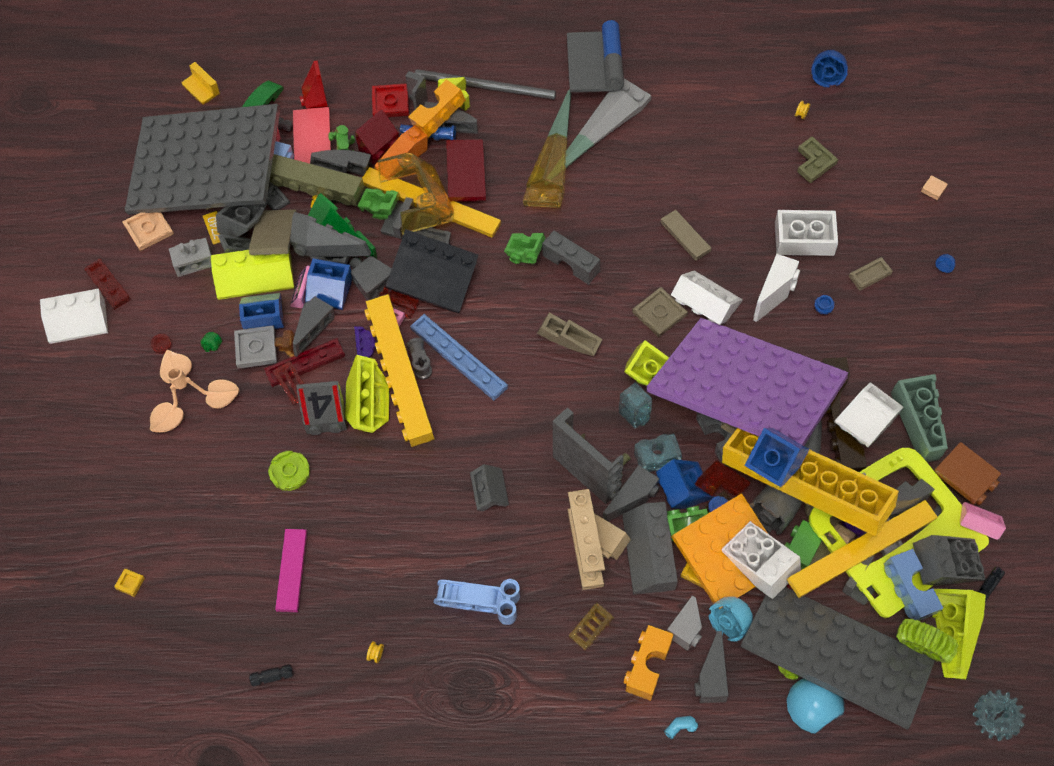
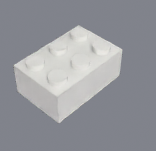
(806, 232)

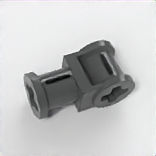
(420, 361)

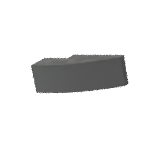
(464, 122)
(342, 160)
(911, 495)

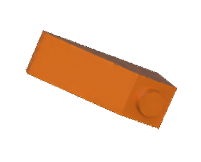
(411, 141)

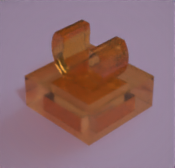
(286, 343)

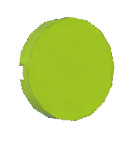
(289, 470)

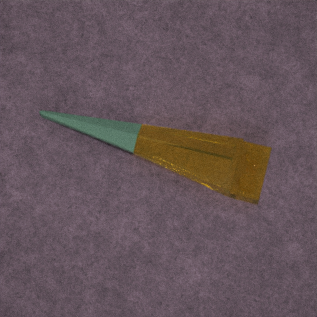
(547, 179)

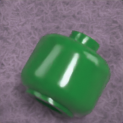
(211, 341)

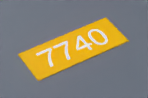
(210, 221)

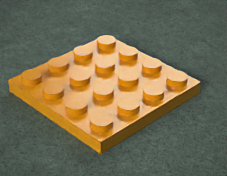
(703, 544)

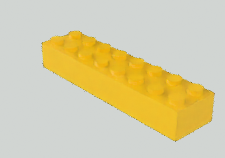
(824, 485)

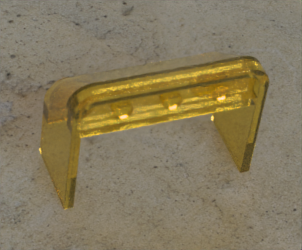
(432, 206)

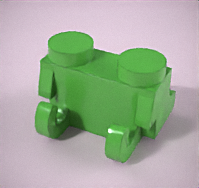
(341, 137)

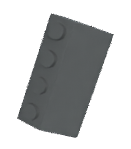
(650, 549)

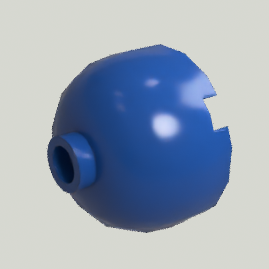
(829, 68)

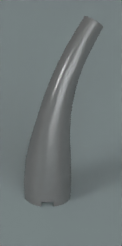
(777, 508)

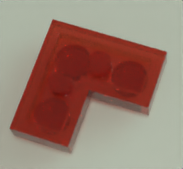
(721, 476)

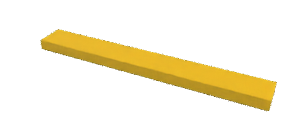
(462, 214)
(861, 549)

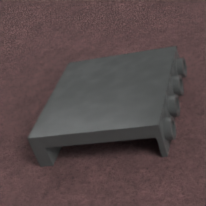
(584, 460)

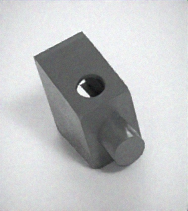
(369, 276)

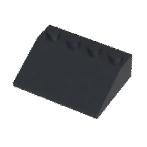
(432, 271)

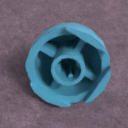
(732, 619)

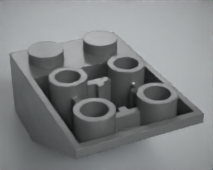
(948, 560)

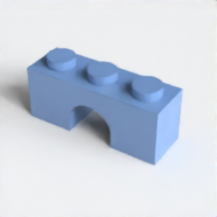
(917, 603)

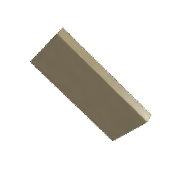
(272, 233)

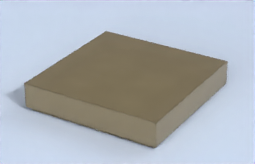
(659, 312)

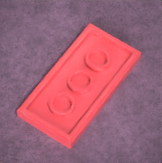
(310, 132)

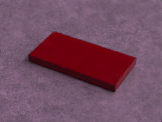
(465, 170)

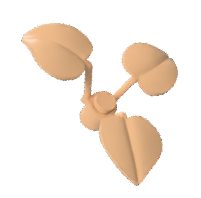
(174, 371)

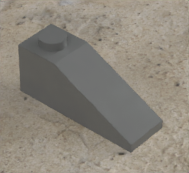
(313, 320)
(634, 493)
(712, 679)

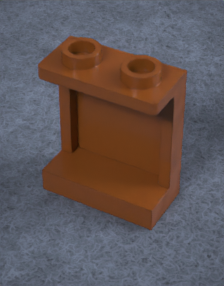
(968, 474)

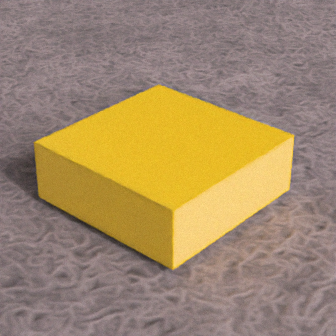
(129, 582)

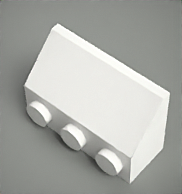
(705, 297)
(74, 316)

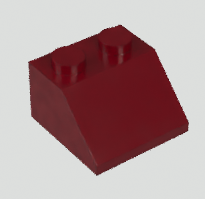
(376, 136)

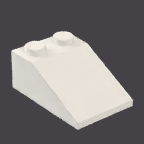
(777, 286)

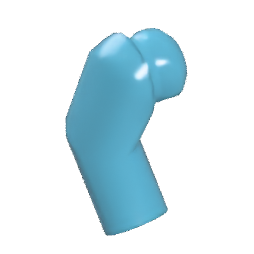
(679, 723)

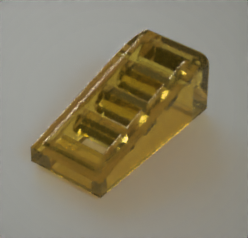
(585, 621)

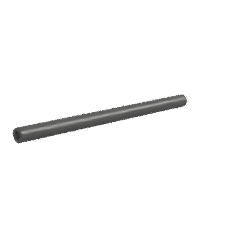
(492, 85)

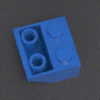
(328, 282)
(261, 311)

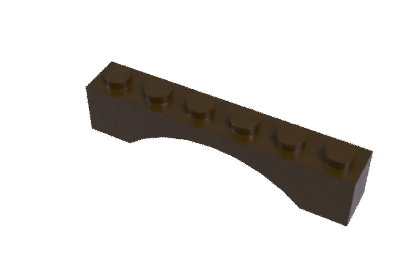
(846, 449)

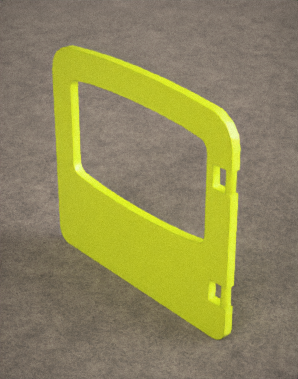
(945, 525)

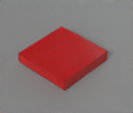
(391, 99)

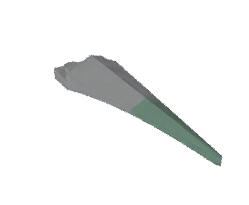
(610, 114)

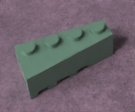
(922, 415)

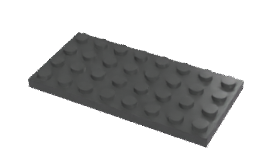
(840, 655)

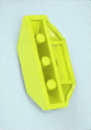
(366, 395)

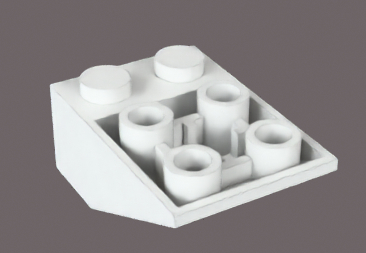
(869, 414)
(762, 559)

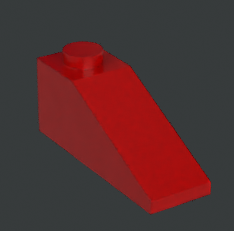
(313, 89)

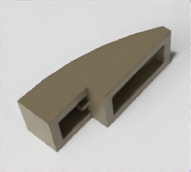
(569, 335)

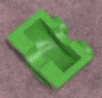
(378, 203)
(524, 248)
(678, 521)

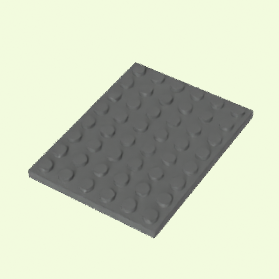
(203, 159)

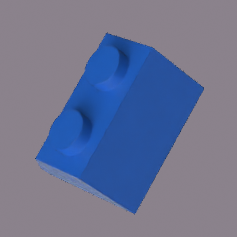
(776, 456)
(679, 485)

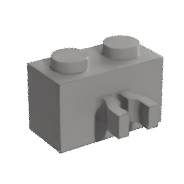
(191, 256)

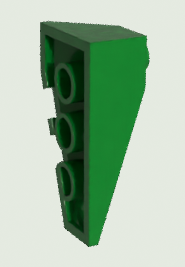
(327, 213)

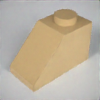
(611, 538)

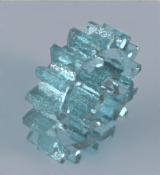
(1008, 724)

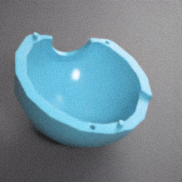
(813, 706)

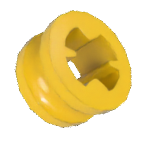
(802, 110)
(375, 652)

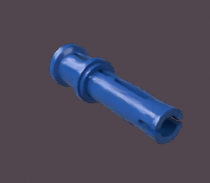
(445, 133)

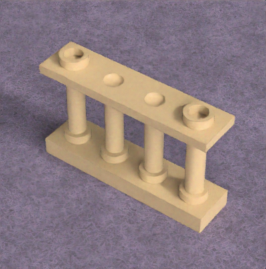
(586, 539)

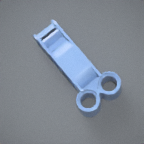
(480, 597)

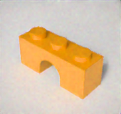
(430, 119)
(654, 644)

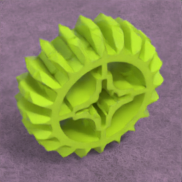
(927, 640)

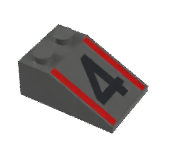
(322, 407)

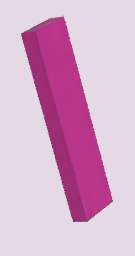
(291, 570)

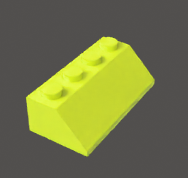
(246, 274)

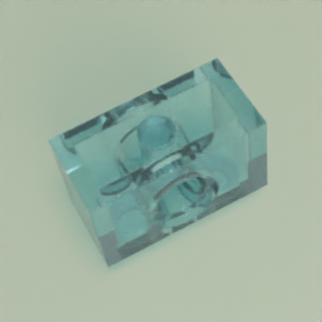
(635, 405)
(650, 461)

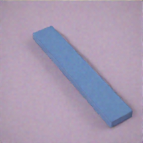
(459, 357)

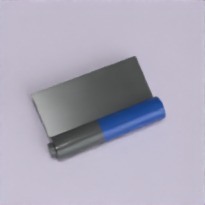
(595, 60)

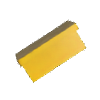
(201, 84)

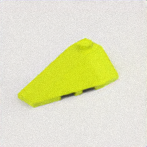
(645, 363)
(962, 620)

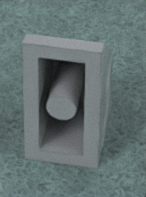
(687, 625)

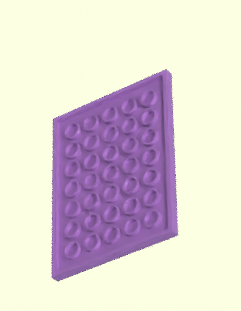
(747, 382)

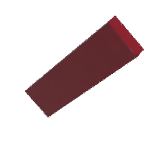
(308, 360)

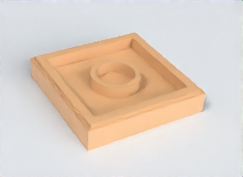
(147, 229)

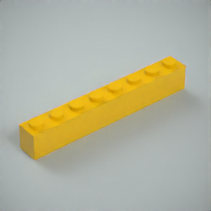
(400, 372)

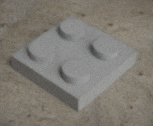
(255, 347)

